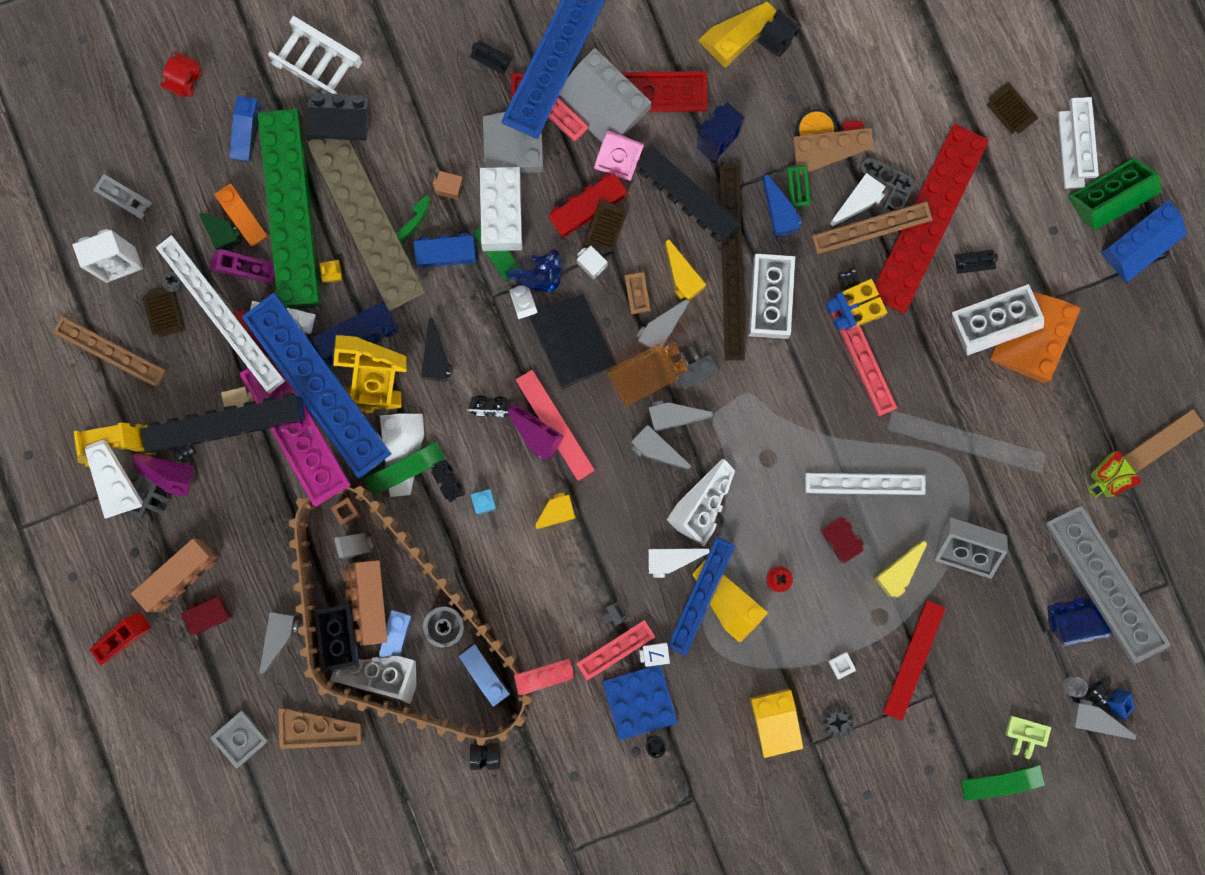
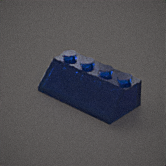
(1077, 622)

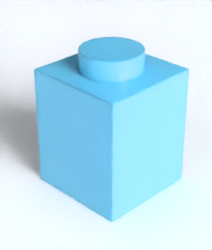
(483, 502)

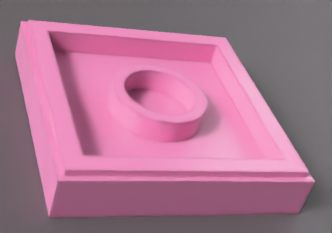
(618, 155)

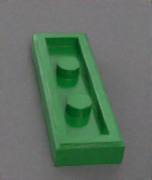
(501, 259)

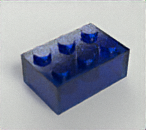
(720, 131)

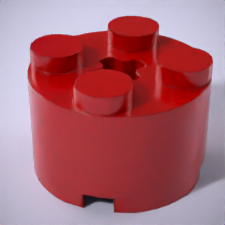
(181, 74)

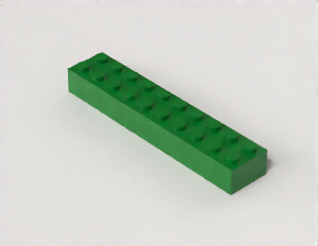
(289, 208)

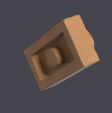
(637, 293)

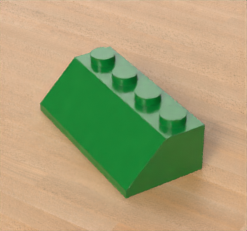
(1115, 193)

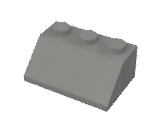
(971, 548)

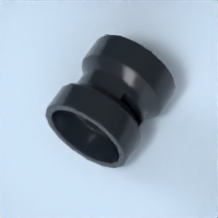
(655, 747)

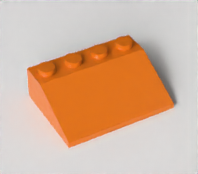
(1040, 351)

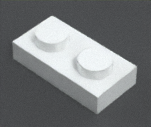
(523, 301)

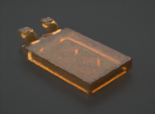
(646, 372)

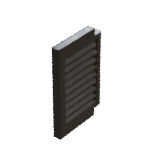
(1011, 109)
(605, 226)
(163, 312)

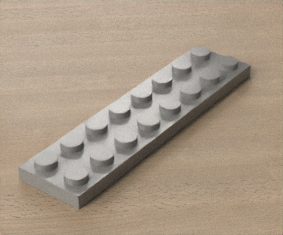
(1107, 585)

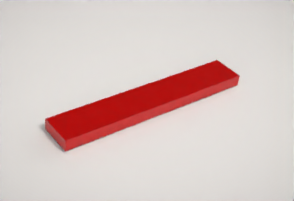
(914, 660)

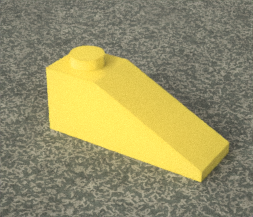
(900, 572)

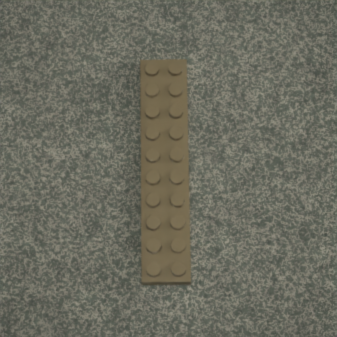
(366, 221)

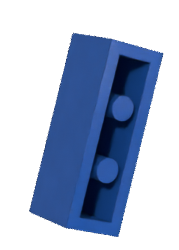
(445, 251)

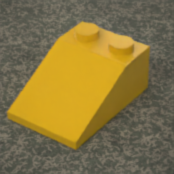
(776, 722)

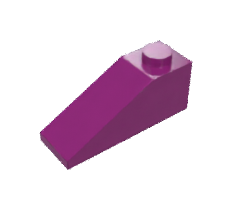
(242, 266)
(536, 434)
(166, 474)

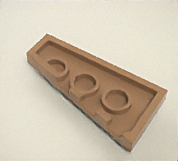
(828, 148)
(311, 730)

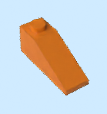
(241, 215)

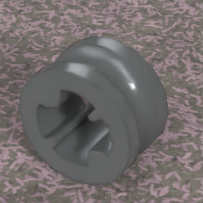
(175, 285)

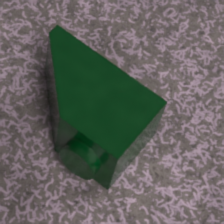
(221, 232)

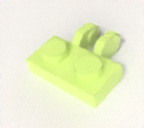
(1027, 731)

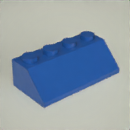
(1146, 241)

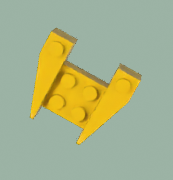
(371, 374)
(117, 436)

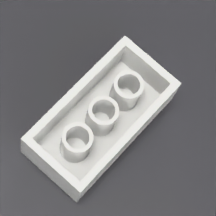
(500, 209)
(107, 256)
(771, 296)
(998, 319)

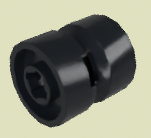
(485, 756)

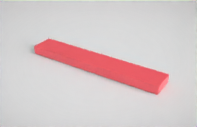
(868, 369)
(549, 415)

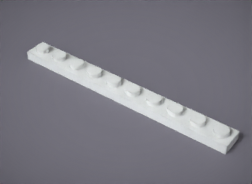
(220, 314)

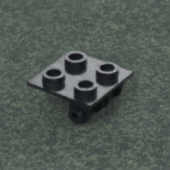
(481, 404)

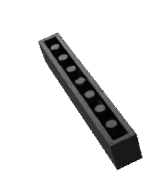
(223, 424)

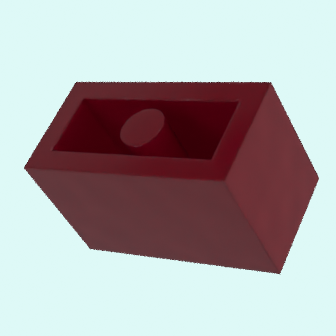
(842, 539)
(206, 615)

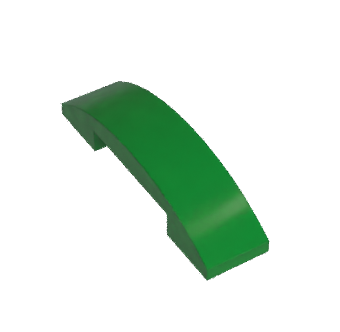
(421, 210)
(404, 469)
(1002, 784)

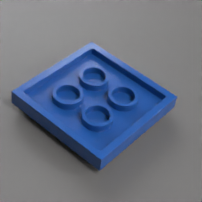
(640, 702)

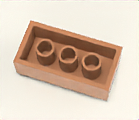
(175, 576)
(367, 603)

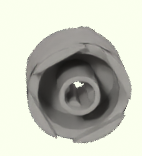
(434, 632)

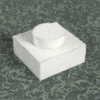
(842, 665)

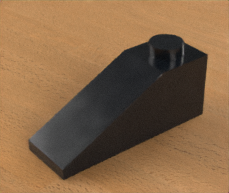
(435, 360)

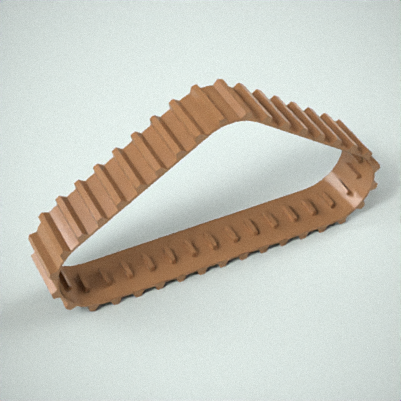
(309, 630)

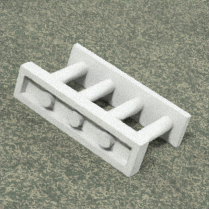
(315, 40)
(1078, 143)

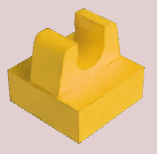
(330, 271)

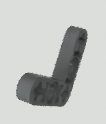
(897, 191)

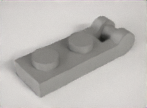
(121, 196)

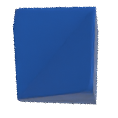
(1121, 704)

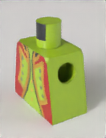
(1113, 476)

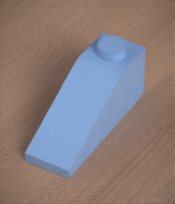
(397, 632)
(484, 675)

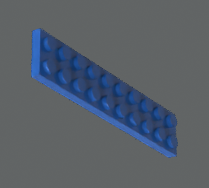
(551, 66)
(316, 385)

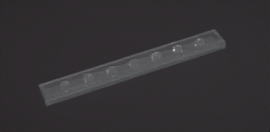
(966, 442)

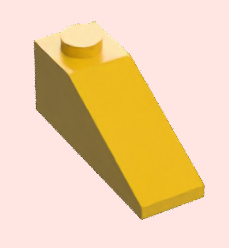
(684, 277)

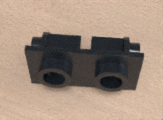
(490, 57)
(975, 261)
(444, 472)

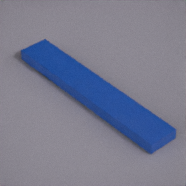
(701, 596)

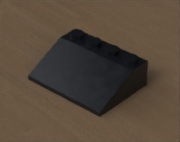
(572, 341)

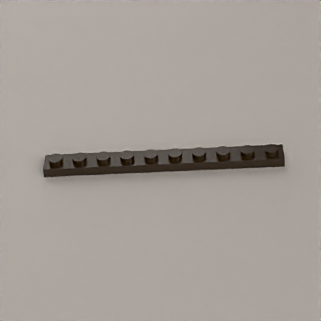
(732, 268)

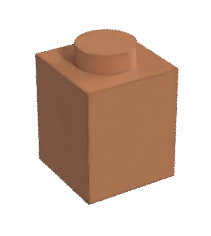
(448, 185)
(346, 511)

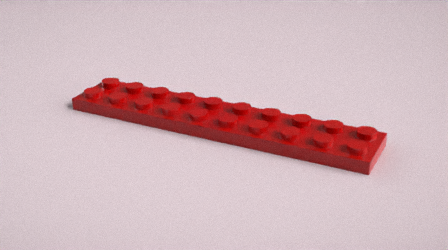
(664, 89)
(943, 193)

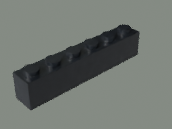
(688, 195)

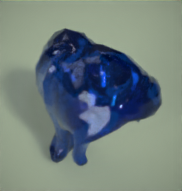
(544, 275)

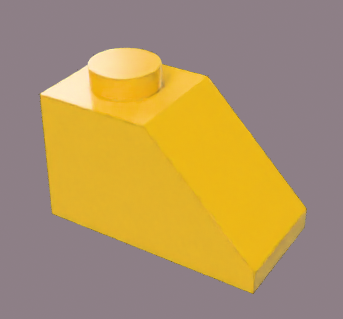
(556, 511)

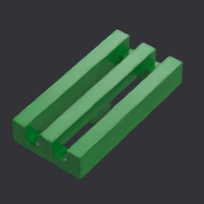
(798, 187)

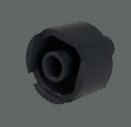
(779, 33)

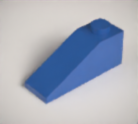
(244, 127)
(781, 211)

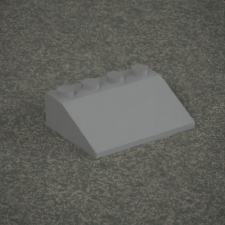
(603, 97)

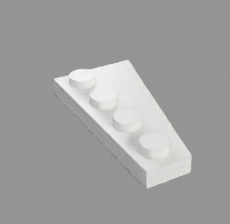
(111, 482)

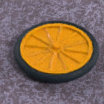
(815, 122)

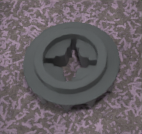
(830, 716)

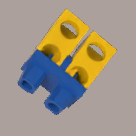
(850, 308)

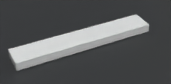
(864, 484)

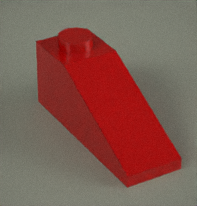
(120, 638)

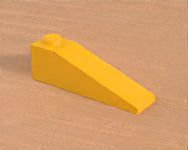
(734, 35)
(734, 608)

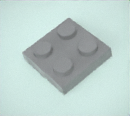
(239, 739)

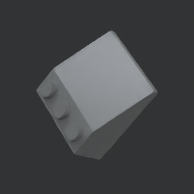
(510, 147)

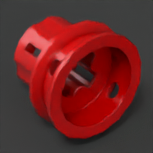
(771, 579)

